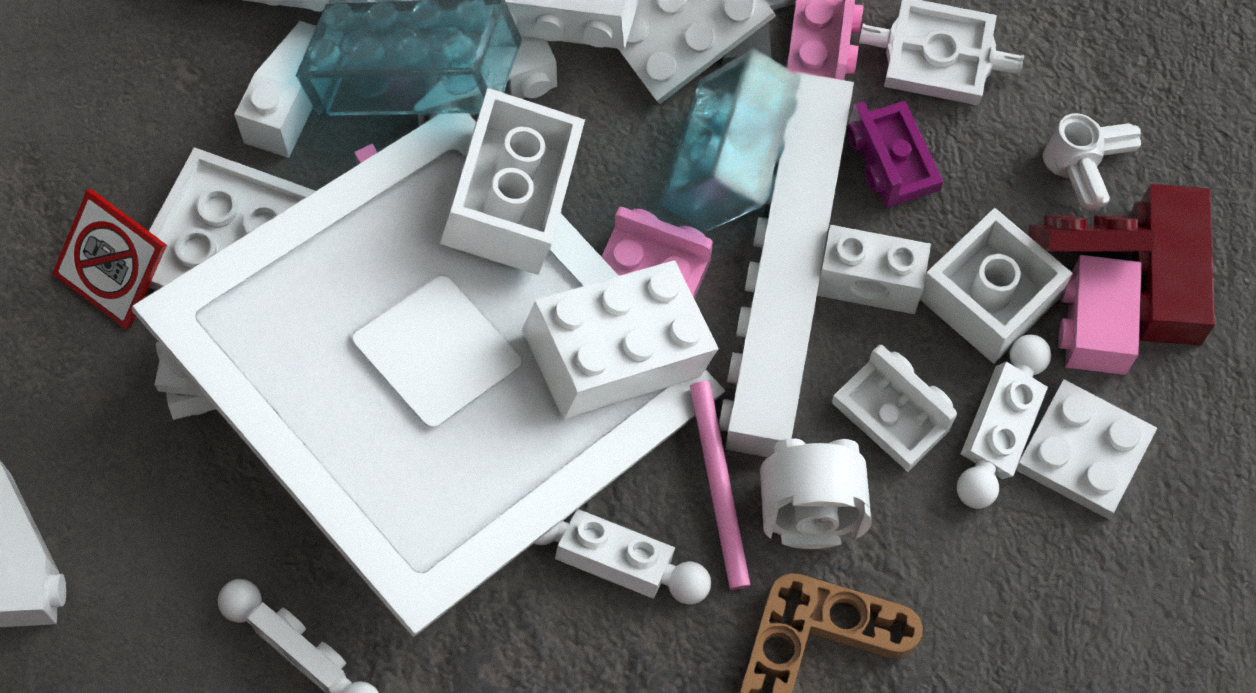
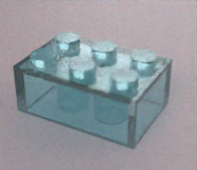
(731, 141)

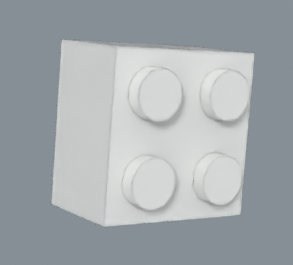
(994, 285)

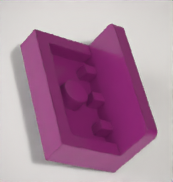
(893, 153)

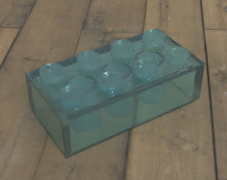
(408, 57)

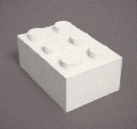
(513, 182)
(619, 338)

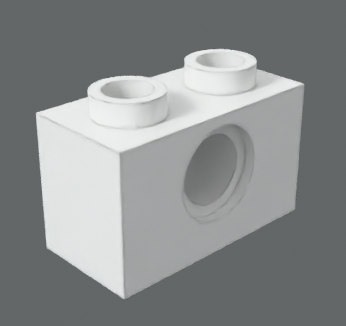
(873, 269)

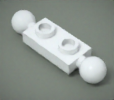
(1004, 421)
(626, 558)
(242, 602)

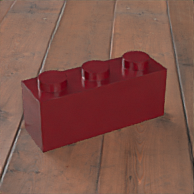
(1179, 270)

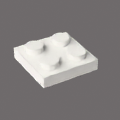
(1086, 449)

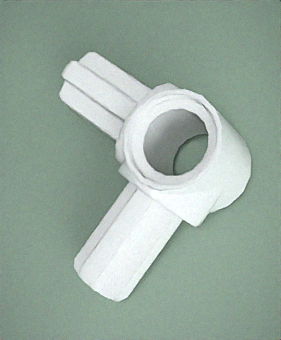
(1079, 148)

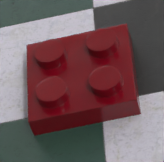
(1105, 234)

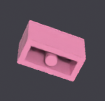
(1102, 315)

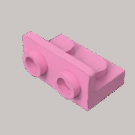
(823, 37)
(645, 241)

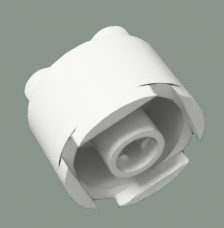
(815, 493)

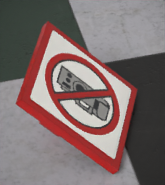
(108, 258)

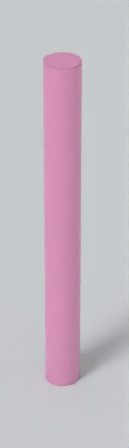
(720, 485)

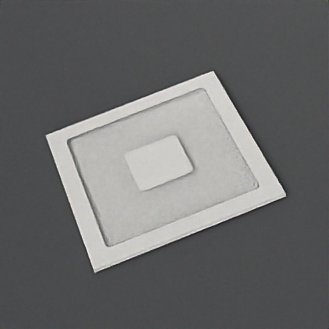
(400, 378)

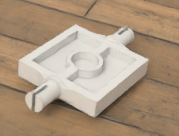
(941, 51)

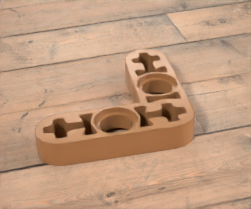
(816, 620)

